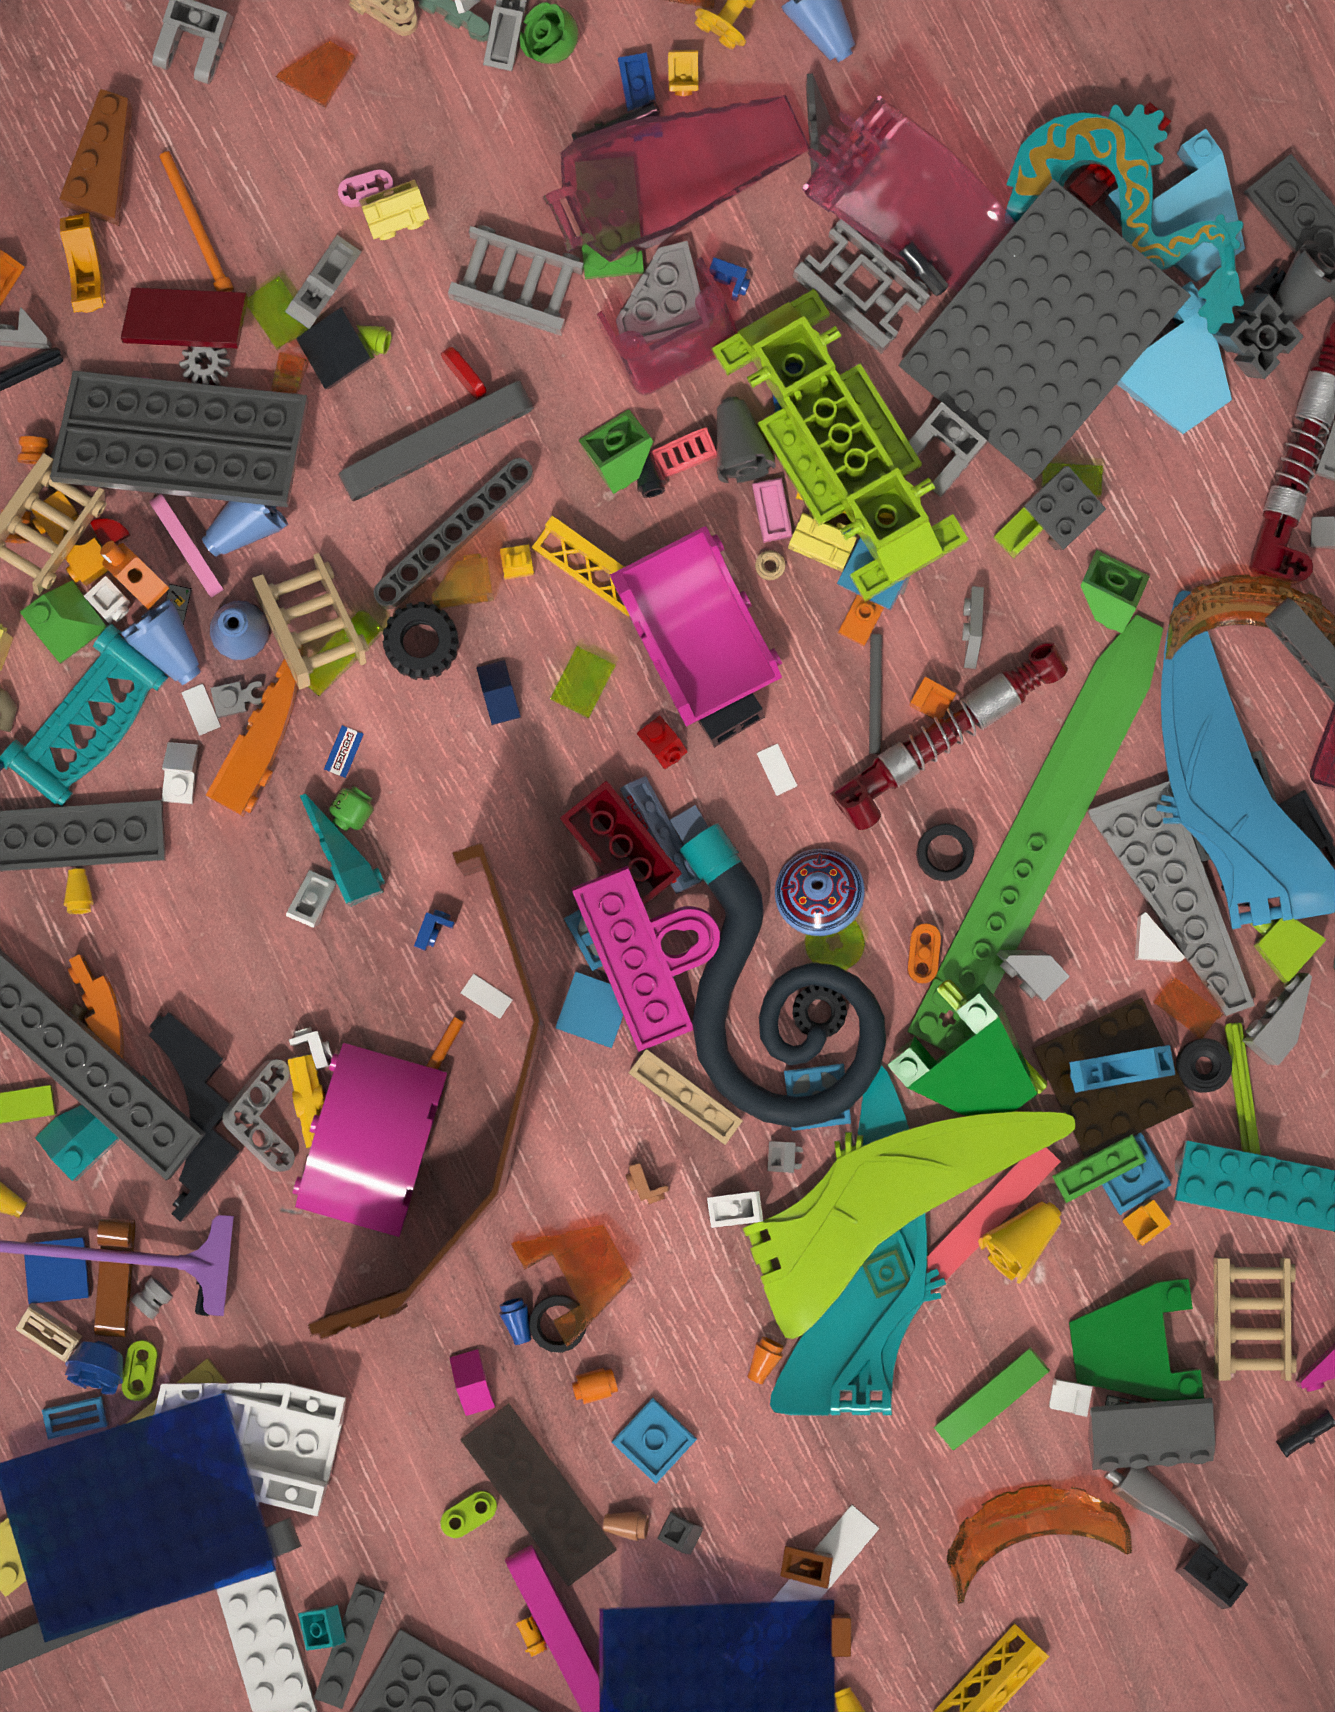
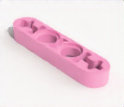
(186, 545)

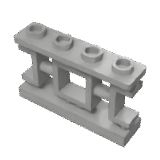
(845, 304)

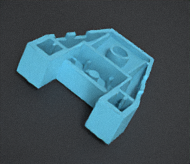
(1193, 200)
(1182, 371)

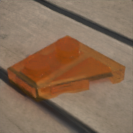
(318, 73)

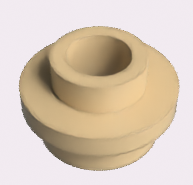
(770, 556)

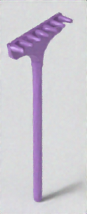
(206, 1264)

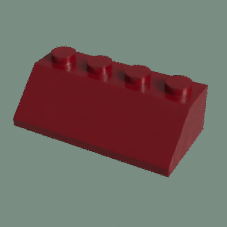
(618, 839)

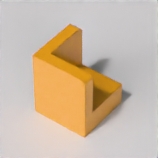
(1146, 1222)

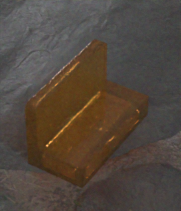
(1187, 1007)

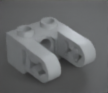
(198, 20)
(957, 436)

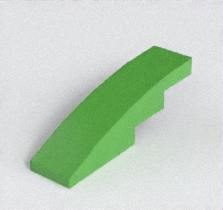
(992, 1398)

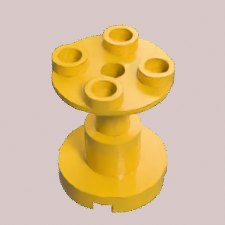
(722, 23)

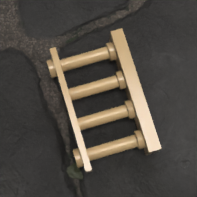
(28, 498)
(290, 642)
(1227, 1303)

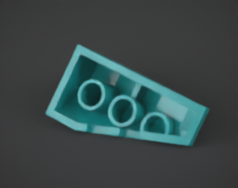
(350, 869)
(76, 1141)

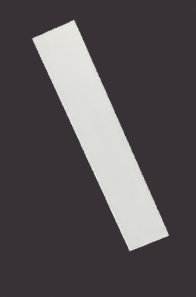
(844, 1544)

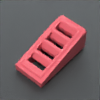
(699, 458)

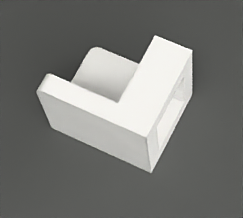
(1070, 1397)

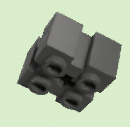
(1258, 336)

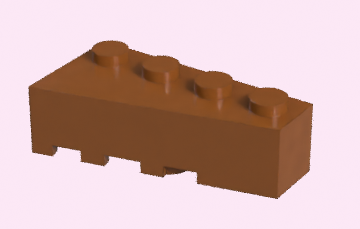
(100, 161)

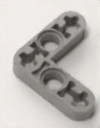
(252, 1111)

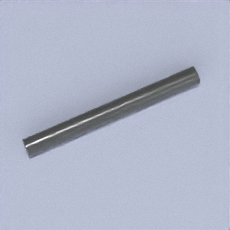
(875, 694)

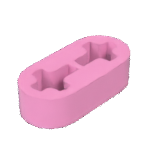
(363, 181)

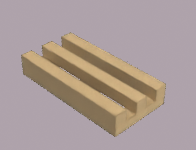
(51, 1329)

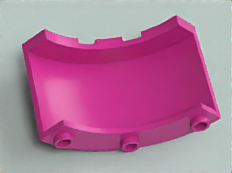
(696, 625)
(369, 1139)

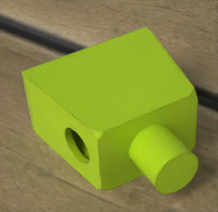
(1287, 946)

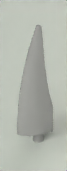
(1150, 1496)

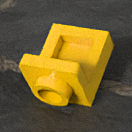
(683, 71)

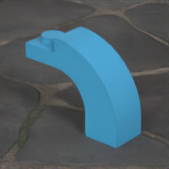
(1122, 1068)

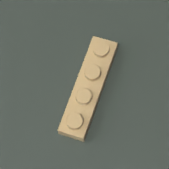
(685, 1097)

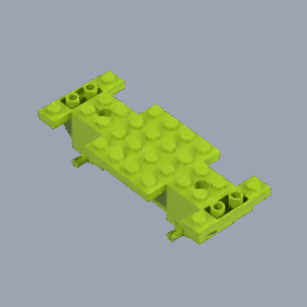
(840, 443)

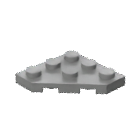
(663, 296)

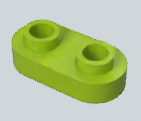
(139, 1369)
(468, 1514)

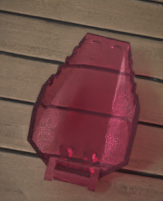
(666, 172)

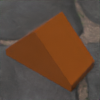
(807, 1566)

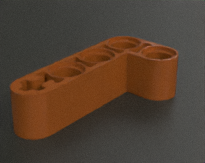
(114, 1278)

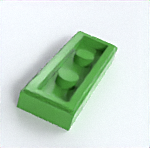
(1099, 1168)

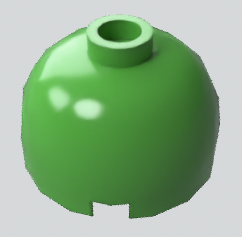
(549, 34)

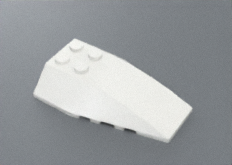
(284, 1434)

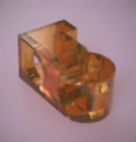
(289, 373)

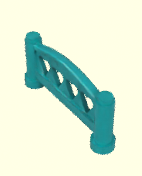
(36, 760)

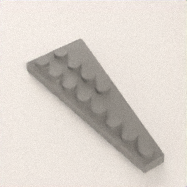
(1175, 885)

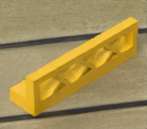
(586, 549)
(1003, 1684)

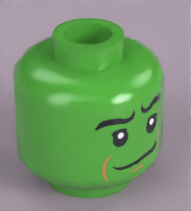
(351, 809)

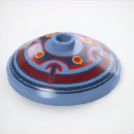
(821, 910)

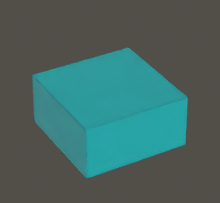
(321, 1627)

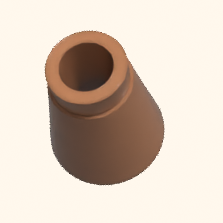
(627, 1525)

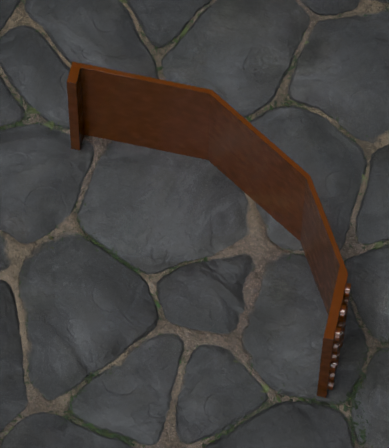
(469, 861)

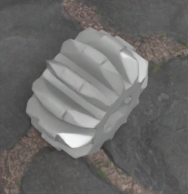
(194, 370)

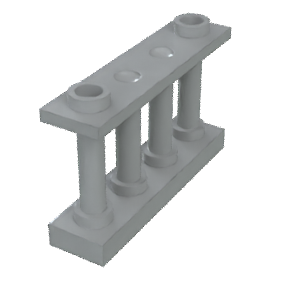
(521, 309)

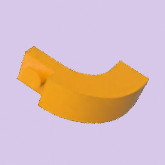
(83, 263)

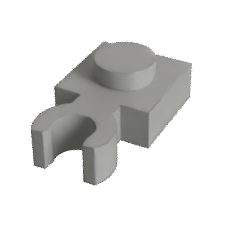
(231, 699)

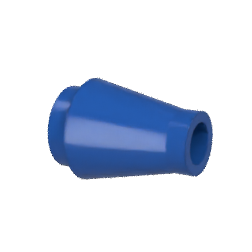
(516, 1319)

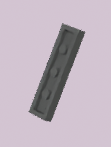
(346, 1657)

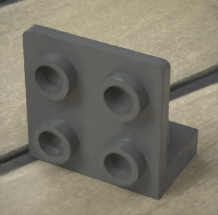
(1064, 508)

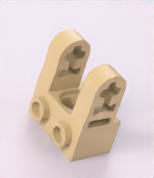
(386, 8)

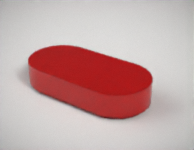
(463, 372)

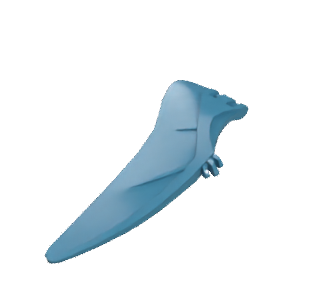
(1226, 800)

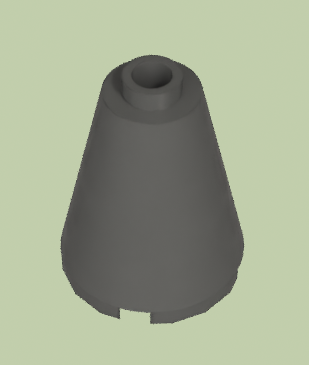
(1306, 281)
(740, 444)

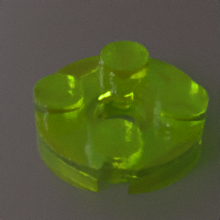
(853, 946)

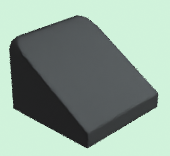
(680, 1533)

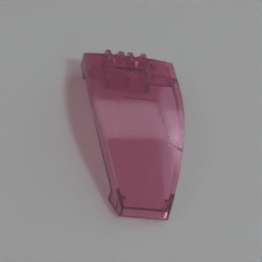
(908, 187)

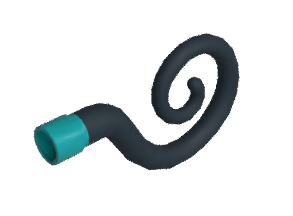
(718, 864)

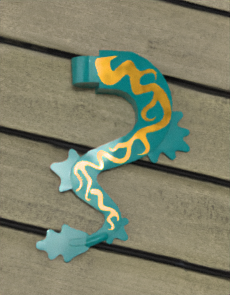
(1129, 152)

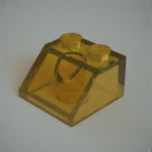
(465, 583)

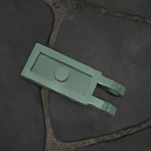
(476, 26)

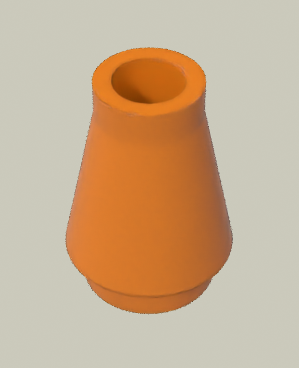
(765, 1358)

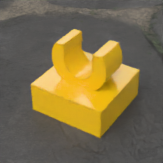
(516, 561)

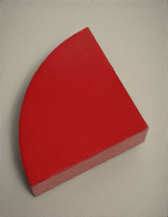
(109, 530)

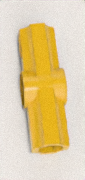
(307, 1093)

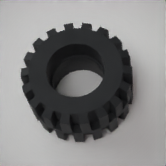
(420, 615)

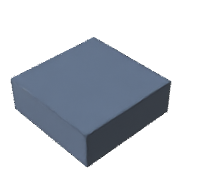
(689, 824)

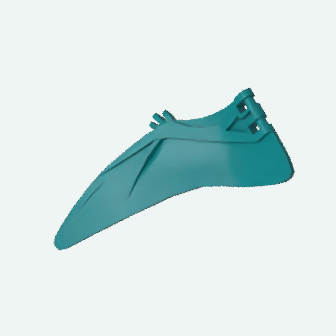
(860, 1335)

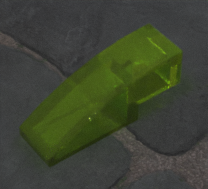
(329, 673)

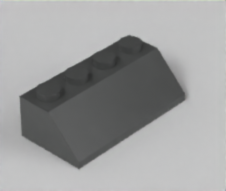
(1151, 1434)

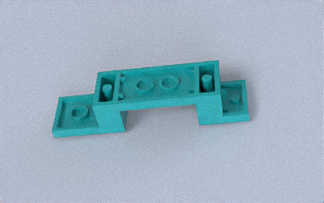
(1257, 1185)

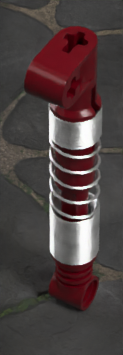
(1287, 504)
(979, 708)

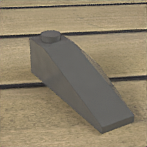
(818, 119)

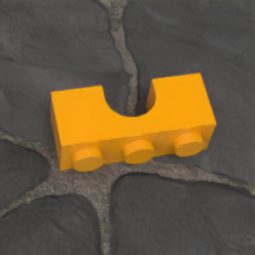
(83, 559)

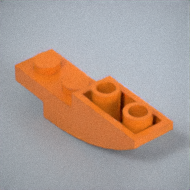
(101, 997)

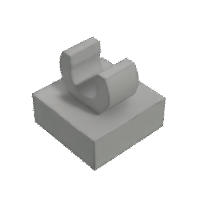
(782, 1157)

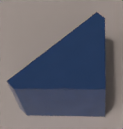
(498, 692)

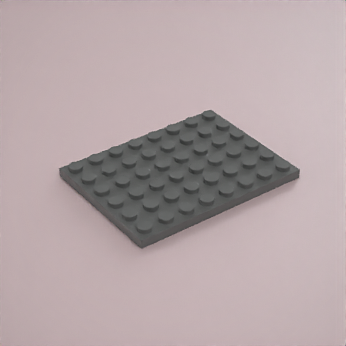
(1044, 329)

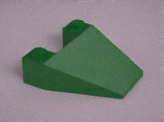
(977, 1074)
(1126, 1344)

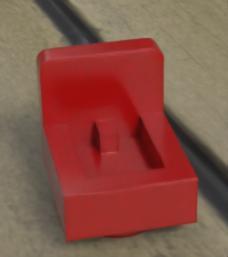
(662, 742)

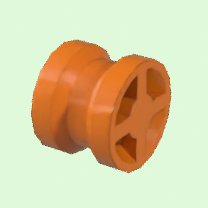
(31, 449)

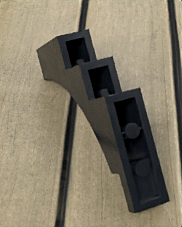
(196, 1065)

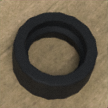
(964, 840)
(535, 1319)

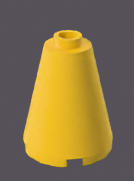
(1021, 1240)

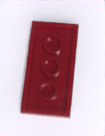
(184, 318)

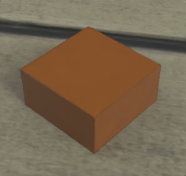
(841, 1635)

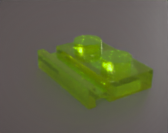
(269, 309)
(582, 682)

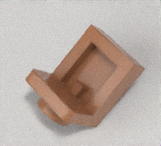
(637, 1181)

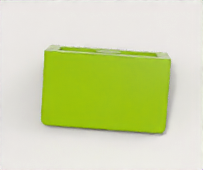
(1018, 533)

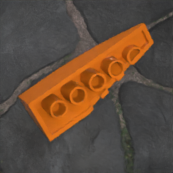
(254, 753)

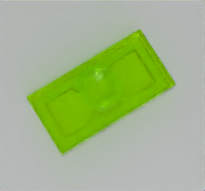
(1089, 474)

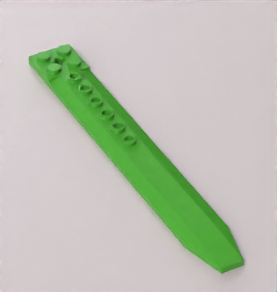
(1044, 826)

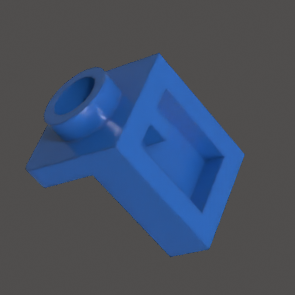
(726, 273)
(428, 933)

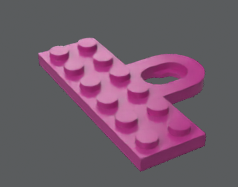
(634, 957)

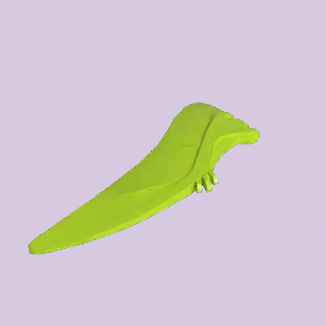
(877, 1193)

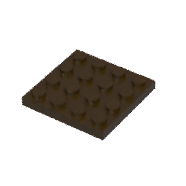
(1117, 1110)

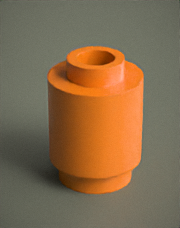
(594, 1385)

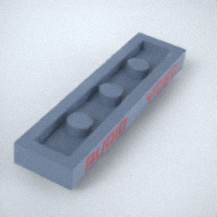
(651, 814)

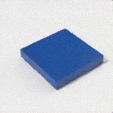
(56, 1277)

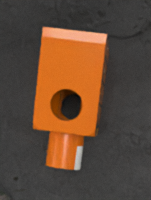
(132, 573)

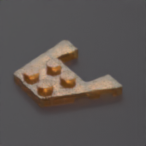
(590, 1267)

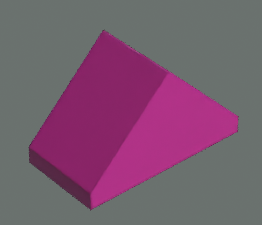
(471, 1382)

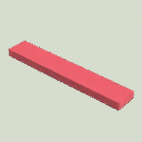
(990, 1212)

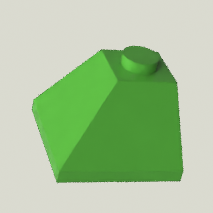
(618, 450)
(1112, 590)
(64, 620)

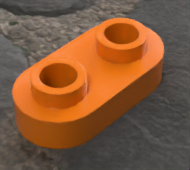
(923, 953)

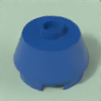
(95, 1367)

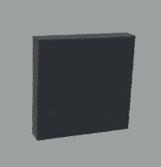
(335, 348)

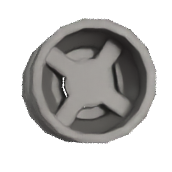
(151, 1298)

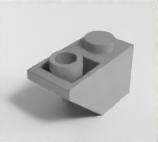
(1035, 969)

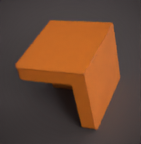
(932, 699)

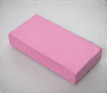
(772, 510)

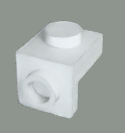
(108, 600)
(320, 1050)

